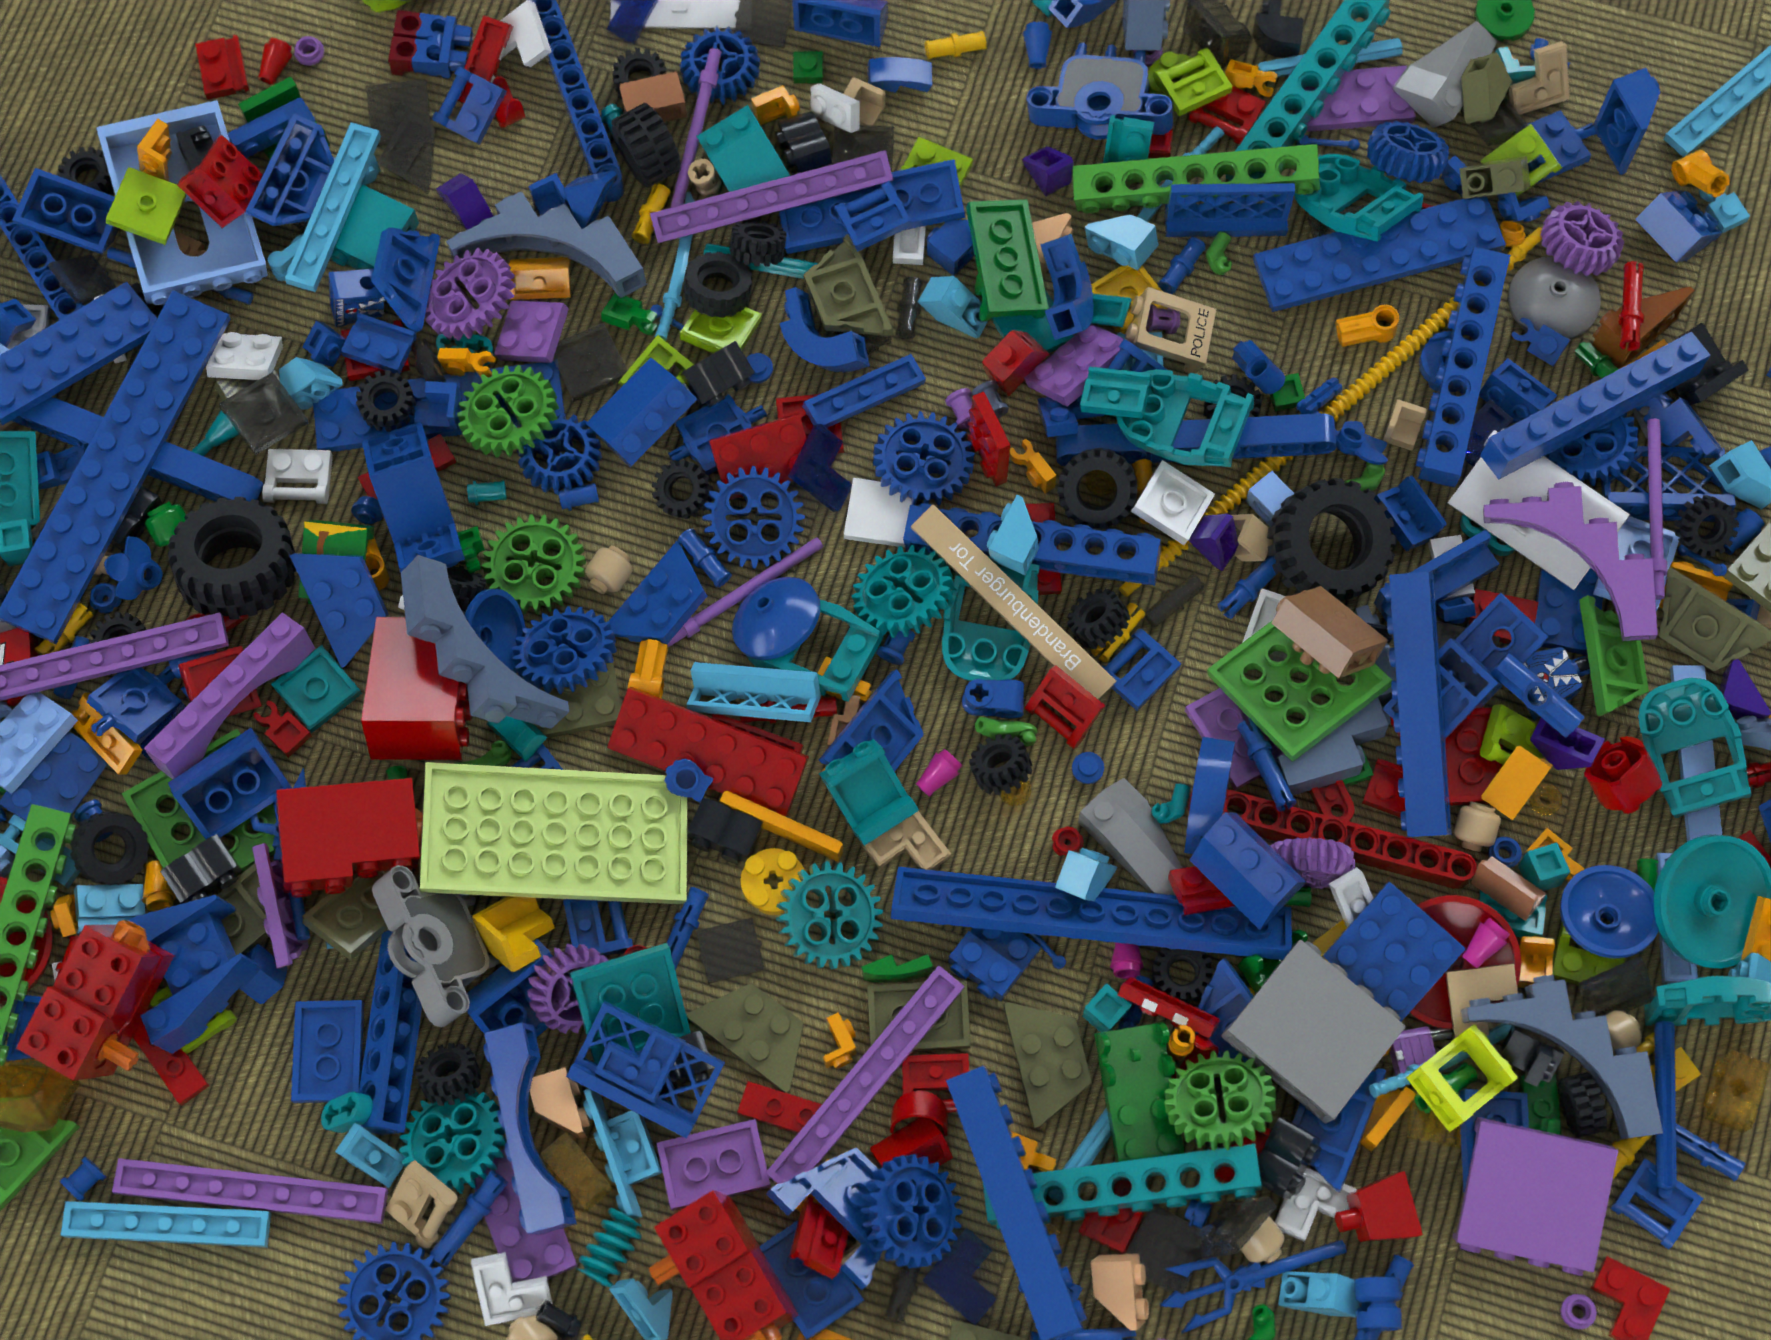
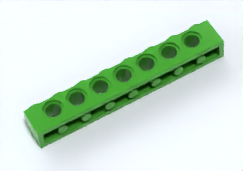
(1181, 169)
(40, 824)

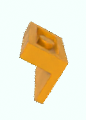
(541, 278)
(1516, 782)
(1385, 1114)

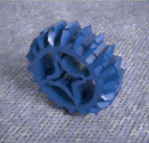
(738, 60)
(1407, 151)
(580, 464)

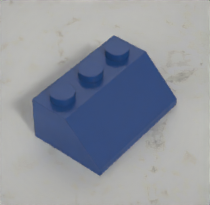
(842, 19)
(1626, 116)
(66, 211)
(641, 411)
(229, 785)
(1246, 869)
(504, 998)

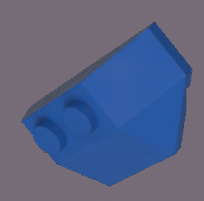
(293, 175)

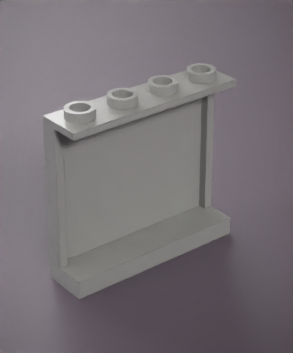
(1314, 1031)

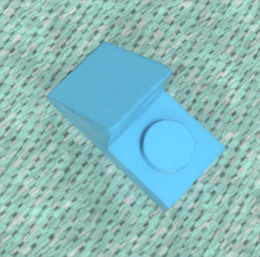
(371, 1155)
(648, 1315)

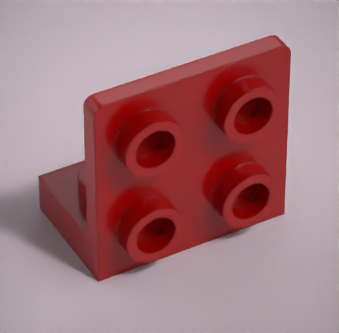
(222, 182)

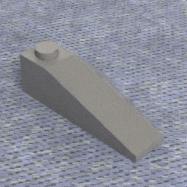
(1434, 81)
(1126, 829)

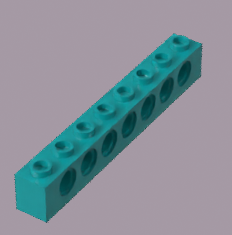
(1310, 73)
(1138, 1172)

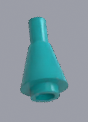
(218, 433)

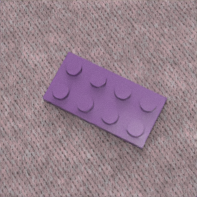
(1363, 101)
(527, 1254)

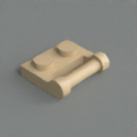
(412, 1199)

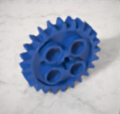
(1591, 462)
(918, 482)
(752, 488)
(564, 649)
(911, 1211)
(367, 1284)

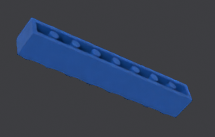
(1594, 405)
(1419, 704)
(1015, 1205)

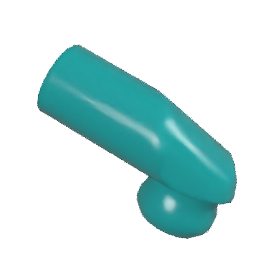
(1172, 809)

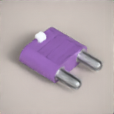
(1416, 1047)

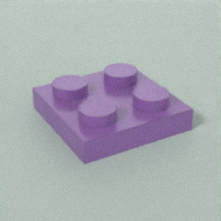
(531, 331)

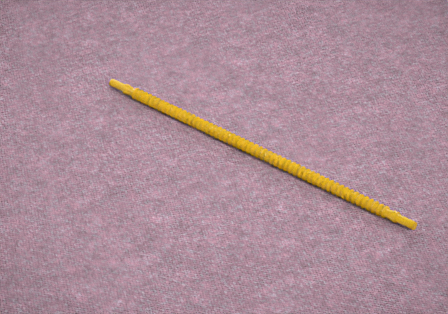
(1342, 403)

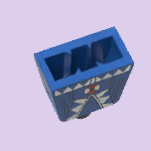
(352, 294)
(1559, 672)

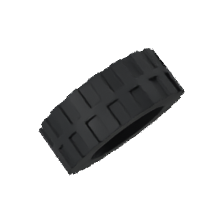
(715, 302)
(135, 848)

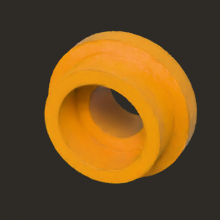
(1512, 233)

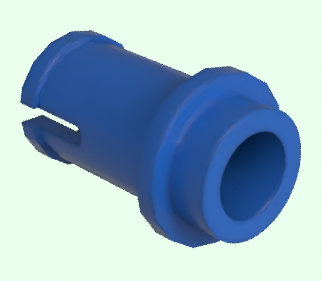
(578, 496)

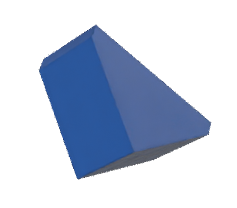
(588, 195)

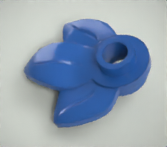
(1353, 440)
(129, 569)

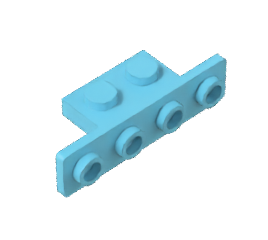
(627, 1150)

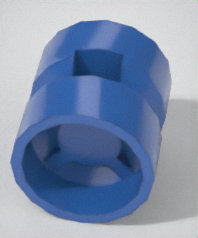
(1378, 1304)

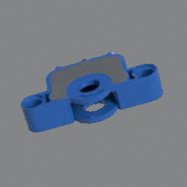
(1100, 83)

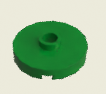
(1502, 24)

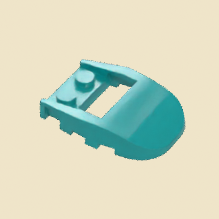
(1346, 182)
(1165, 411)
(985, 650)
(848, 662)
(1685, 716)
(1711, 999)

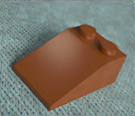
(1659, 314)

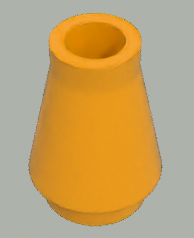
(156, 892)

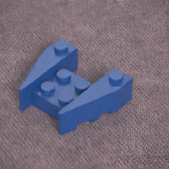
(201, 973)

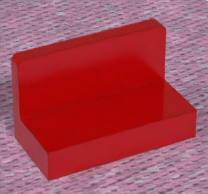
(916, 1138)

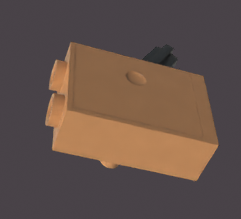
(1329, 632)

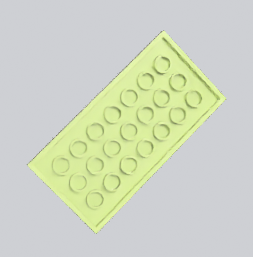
(552, 834)

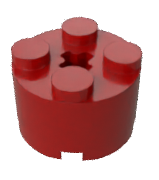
(1623, 775)

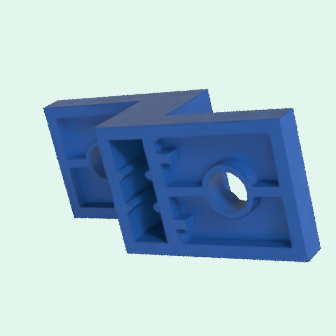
(1473, 655)

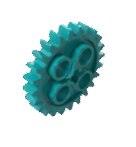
(912, 573)
(858, 914)
(455, 1140)

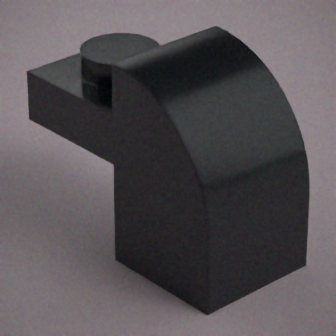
(1275, 33)
(1532, 1054)

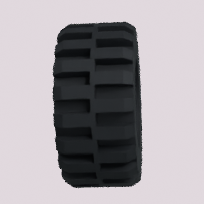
(1363, 518)
(224, 527)

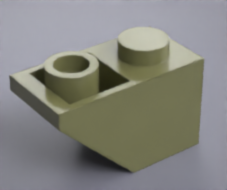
(1484, 87)
(1495, 177)

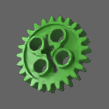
(488, 424)
(541, 539)
(1188, 1103)

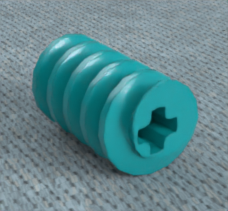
(610, 1247)

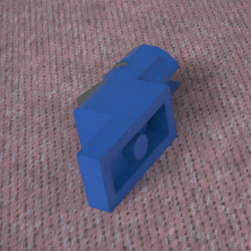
(1677, 424)

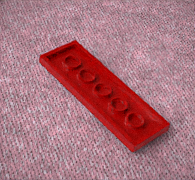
(737, 760)

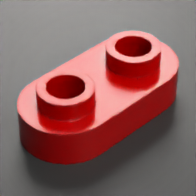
(1333, 796)

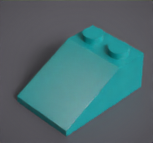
(742, 151)

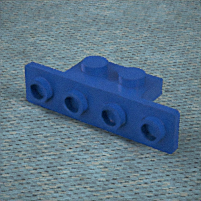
(268, 128)

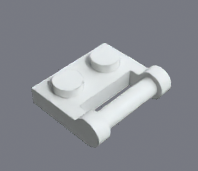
(297, 467)

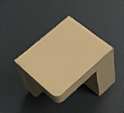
(871, 100)
(1405, 424)
(1252, 538)

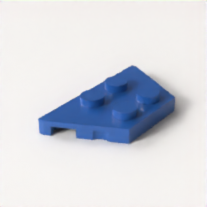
(405, 273)
(342, 599)
(661, 600)
(886, 719)
(1225, 999)
(1343, 1134)

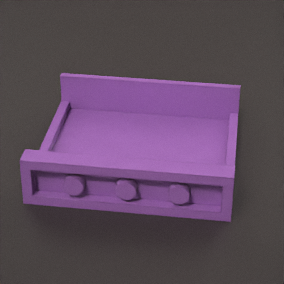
(1536, 1196)

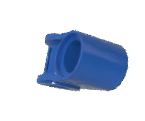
(998, 698)

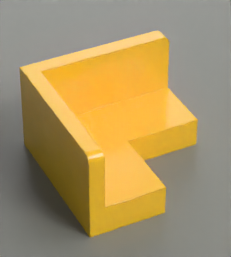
(510, 928)

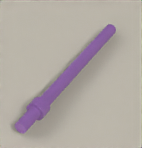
(707, 80)
(1655, 507)
(692, 625)

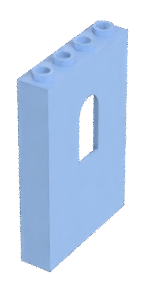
(232, 252)

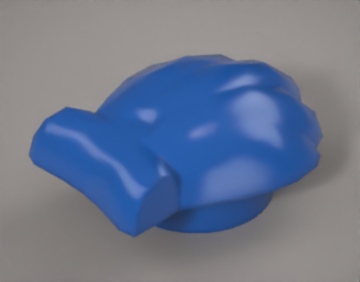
(687, 779)

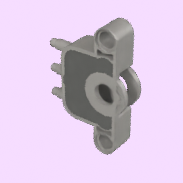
(436, 935)

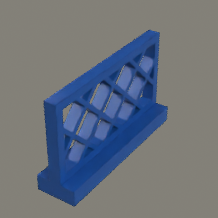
(1237, 219)
(1636, 500)
(663, 1111)

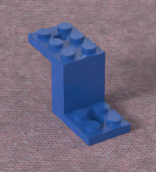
(412, 496)

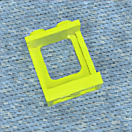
(1439, 1093)

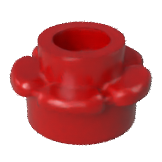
(1070, 834)

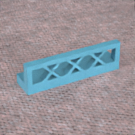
(756, 687)

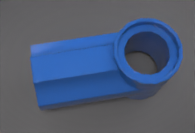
(1258, 367)

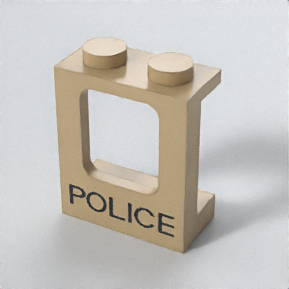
(1198, 332)

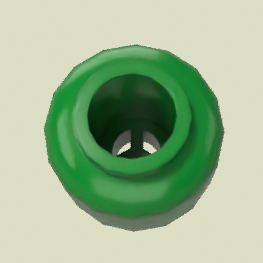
(163, 522)

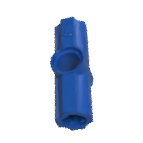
(1552, 709)

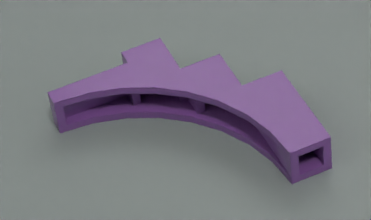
(1561, 517)

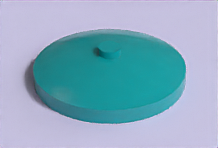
(1709, 898)

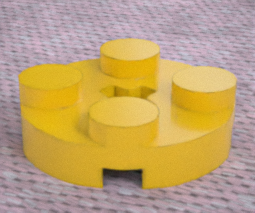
(758, 868)

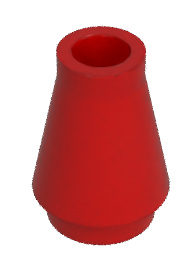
(274, 59)

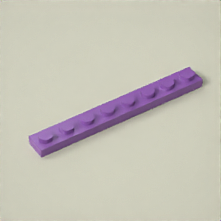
(771, 197)
(112, 656)
(867, 1076)
(250, 1191)

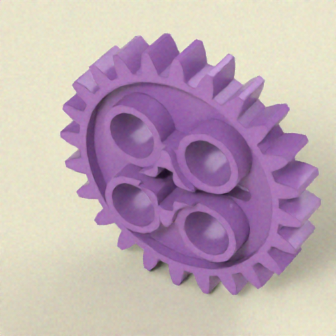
(485, 278)

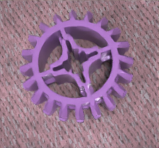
(1582, 238)
(1316, 859)
(554, 1003)

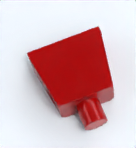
(1013, 360)
(1381, 1211)

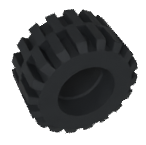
(646, 145)
(1097, 516)

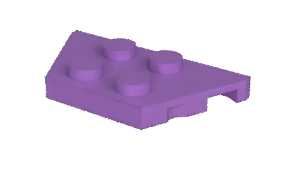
(279, 918)

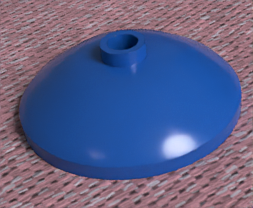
(776, 618)
(497, 622)
(1612, 895)

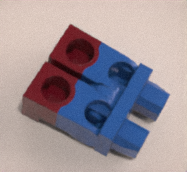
(428, 44)

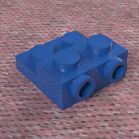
(993, 959)

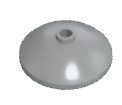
(1535, 298)

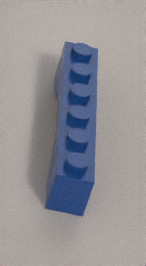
(513, 1059)

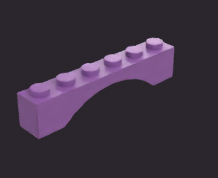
(187, 736)

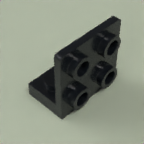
(1715, 373)

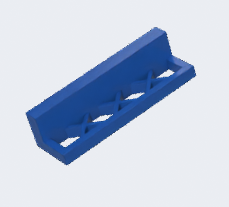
(1453, 569)

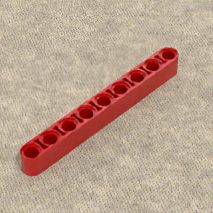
(1348, 832)

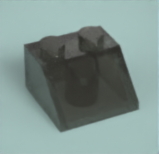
(1215, 28)

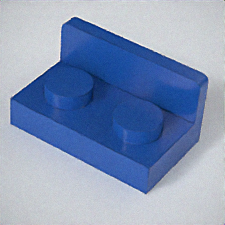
(1516, 391)

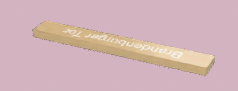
(1011, 601)

